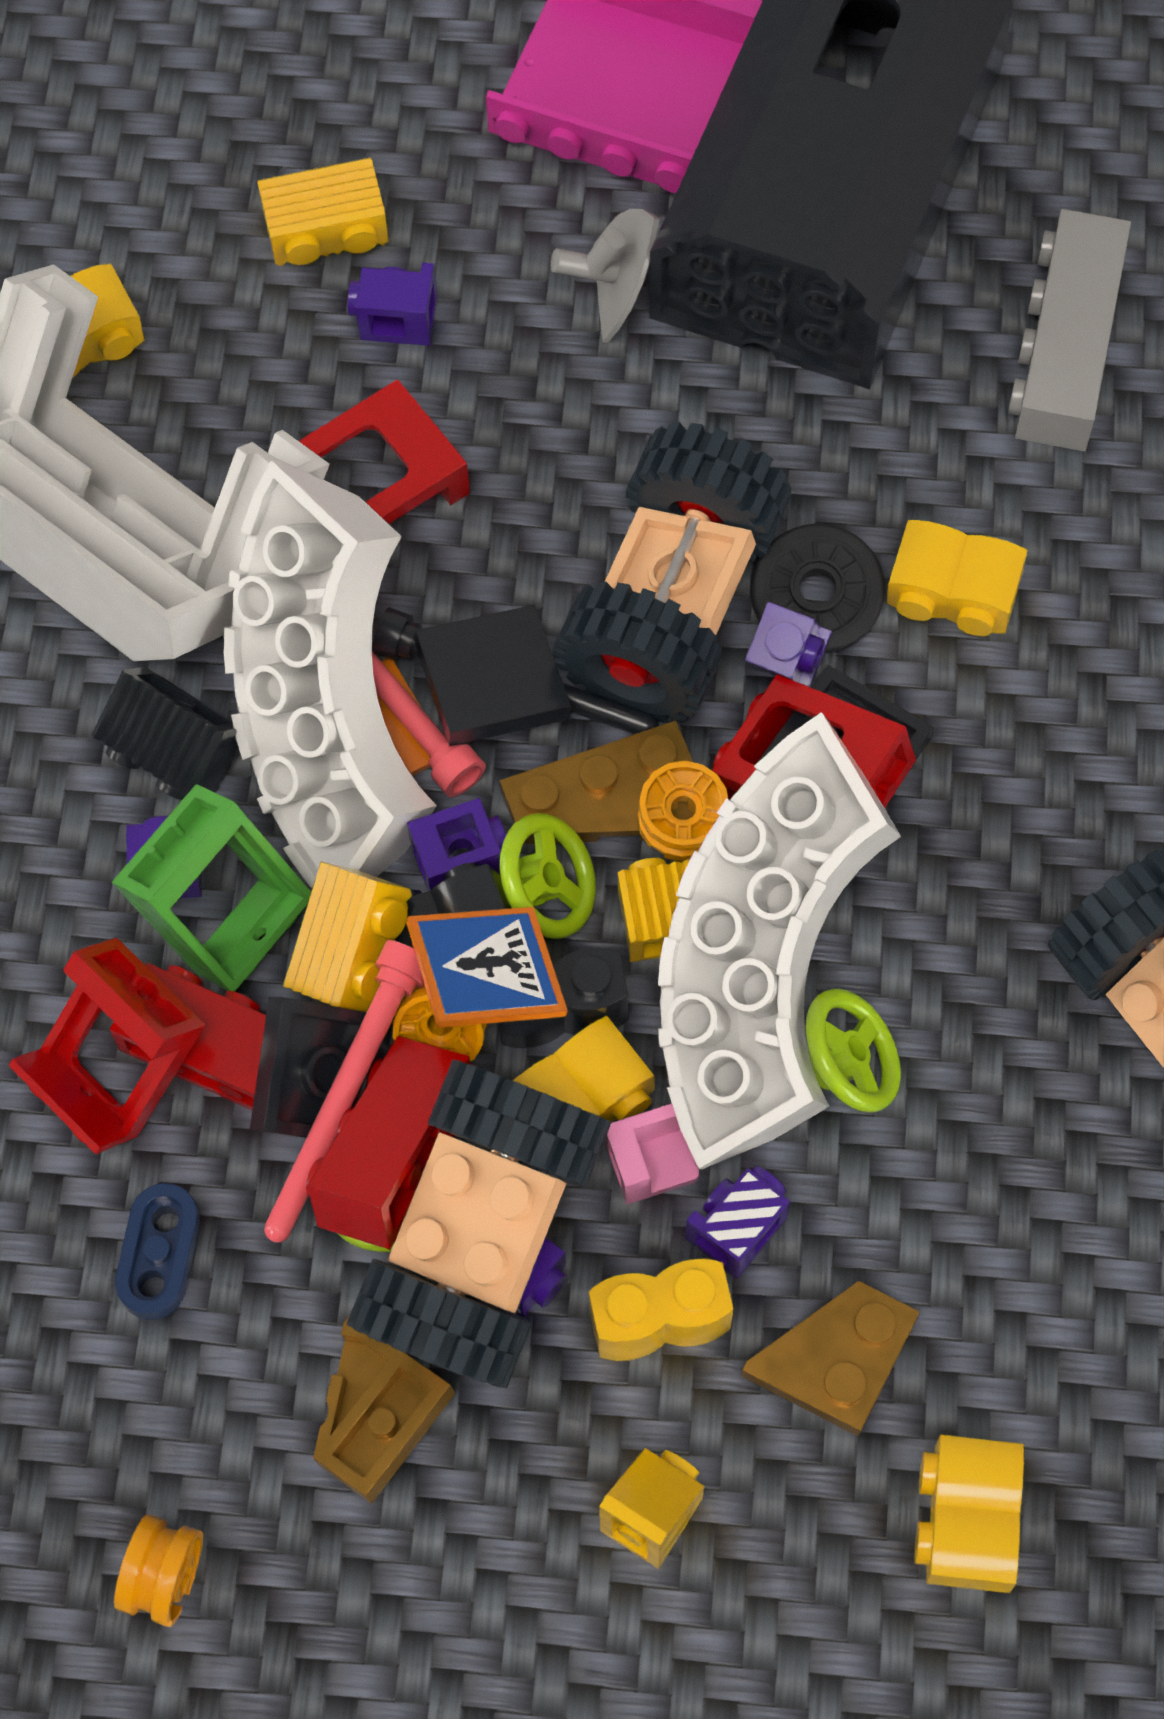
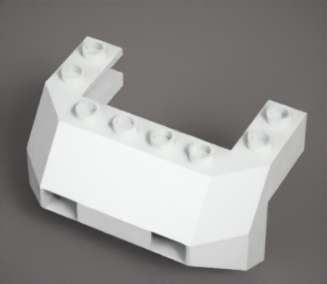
(92, 513)

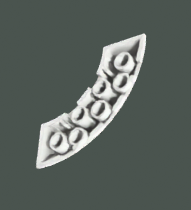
(308, 674)
(747, 939)

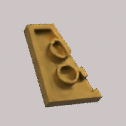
(599, 787)

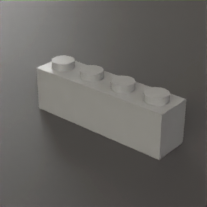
(1072, 329)

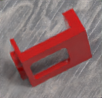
(415, 439)
(874, 742)
(145, 1009)

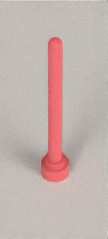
(453, 767)
(397, 978)

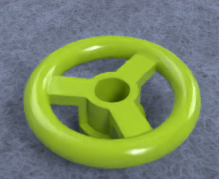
(541, 876)
(846, 1055)

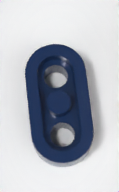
(155, 1253)

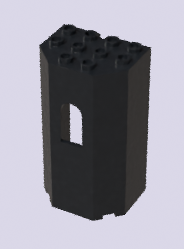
(820, 192)

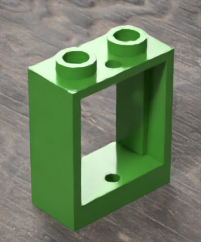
(177, 857)

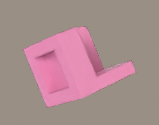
(650, 1154)

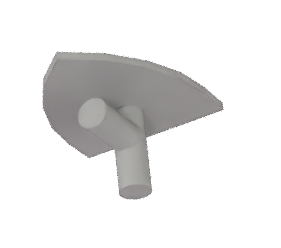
(617, 263)

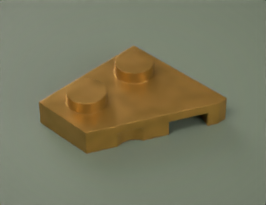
(837, 1356)
(376, 1413)

